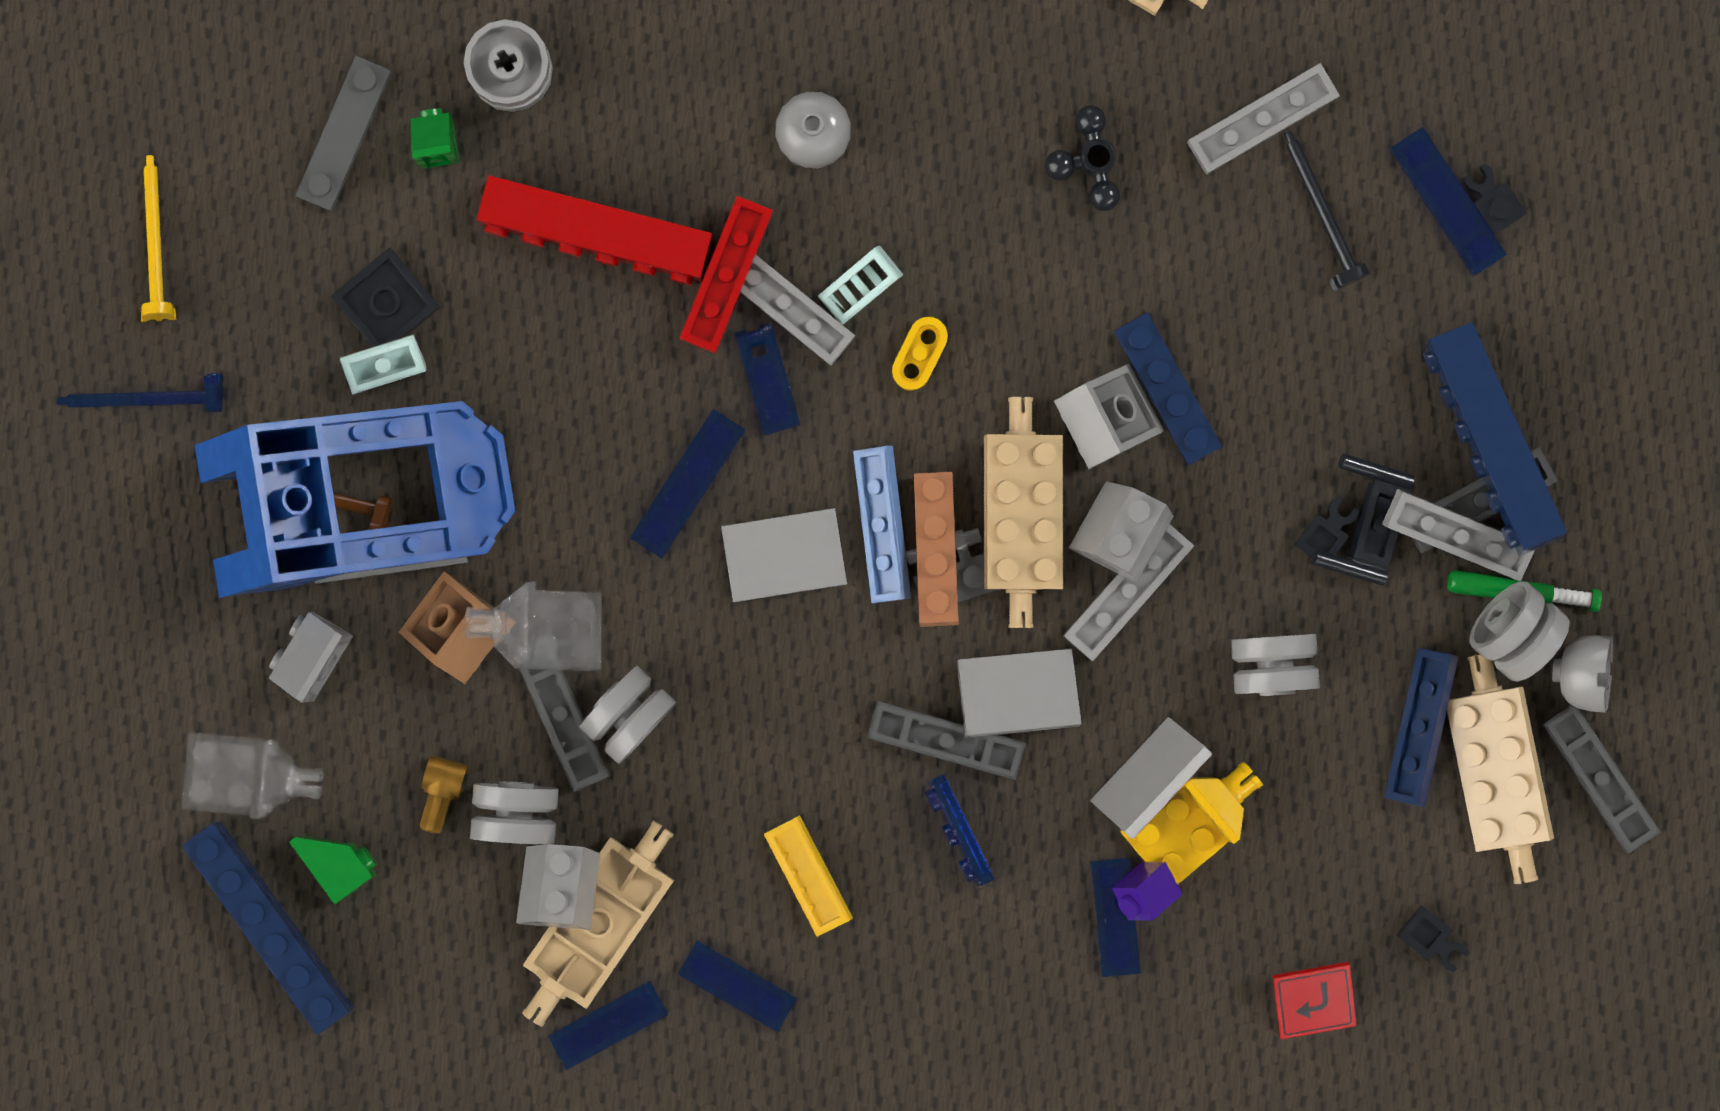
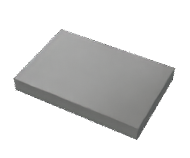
(784, 555)
(1018, 693)
(1151, 777)

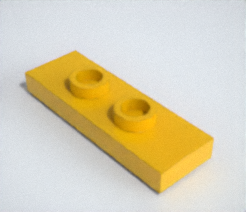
(808, 876)

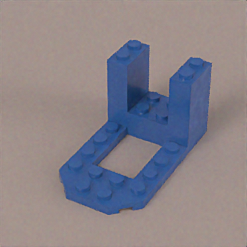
(292, 503)

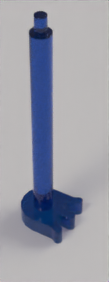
(211, 396)

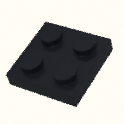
(385, 300)

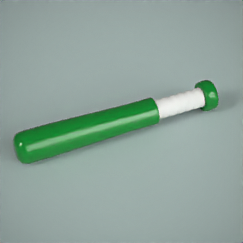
(1490, 586)

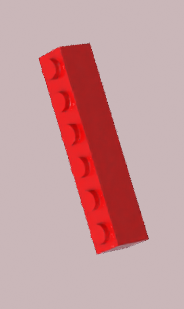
(594, 229)

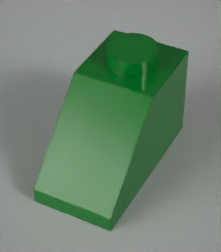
(433, 139)
(335, 864)

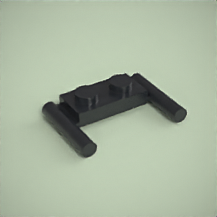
(1372, 541)

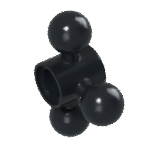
(1061, 164)

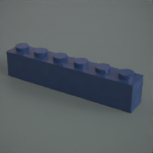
(1495, 440)
(268, 927)

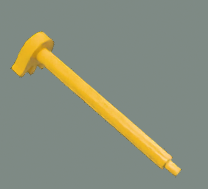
(156, 308)

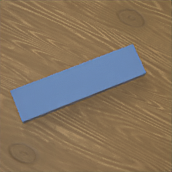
(882, 524)

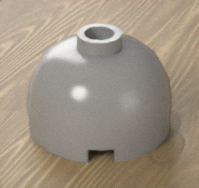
(813, 129)
(1586, 672)

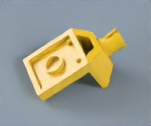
(1196, 822)

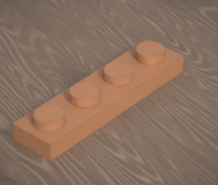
(936, 549)

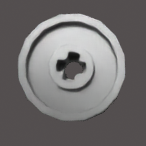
(504, 43)
(1519, 631)
(1275, 664)
(623, 711)
(514, 813)

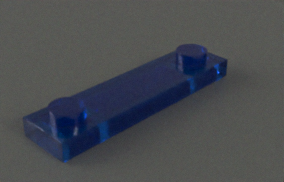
(1448, 201)

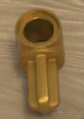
(443, 783)

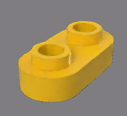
(919, 354)

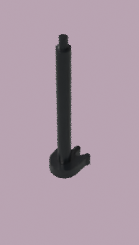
(1352, 272)

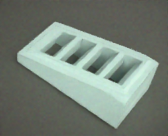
(884, 262)

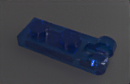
(768, 380)

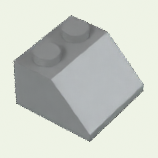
(1108, 415)
(1122, 529)
(309, 656)
(558, 886)

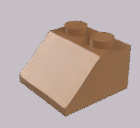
(439, 625)

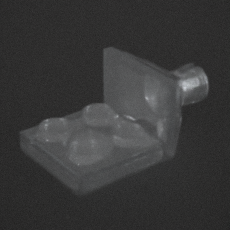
(543, 628)
(243, 775)

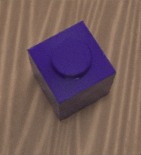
(1146, 891)

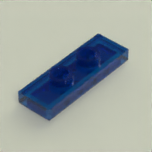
(608, 1025)

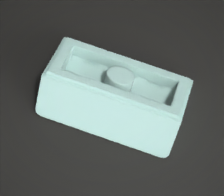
(383, 364)

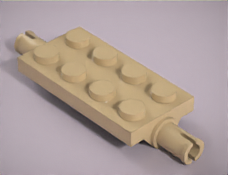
(1023, 511)
(1500, 769)
(580, 961)

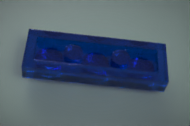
(958, 831)
(1115, 932)
(737, 985)

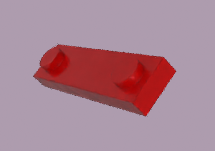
(726, 274)

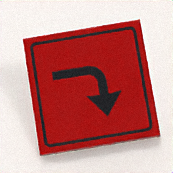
(1314, 1000)

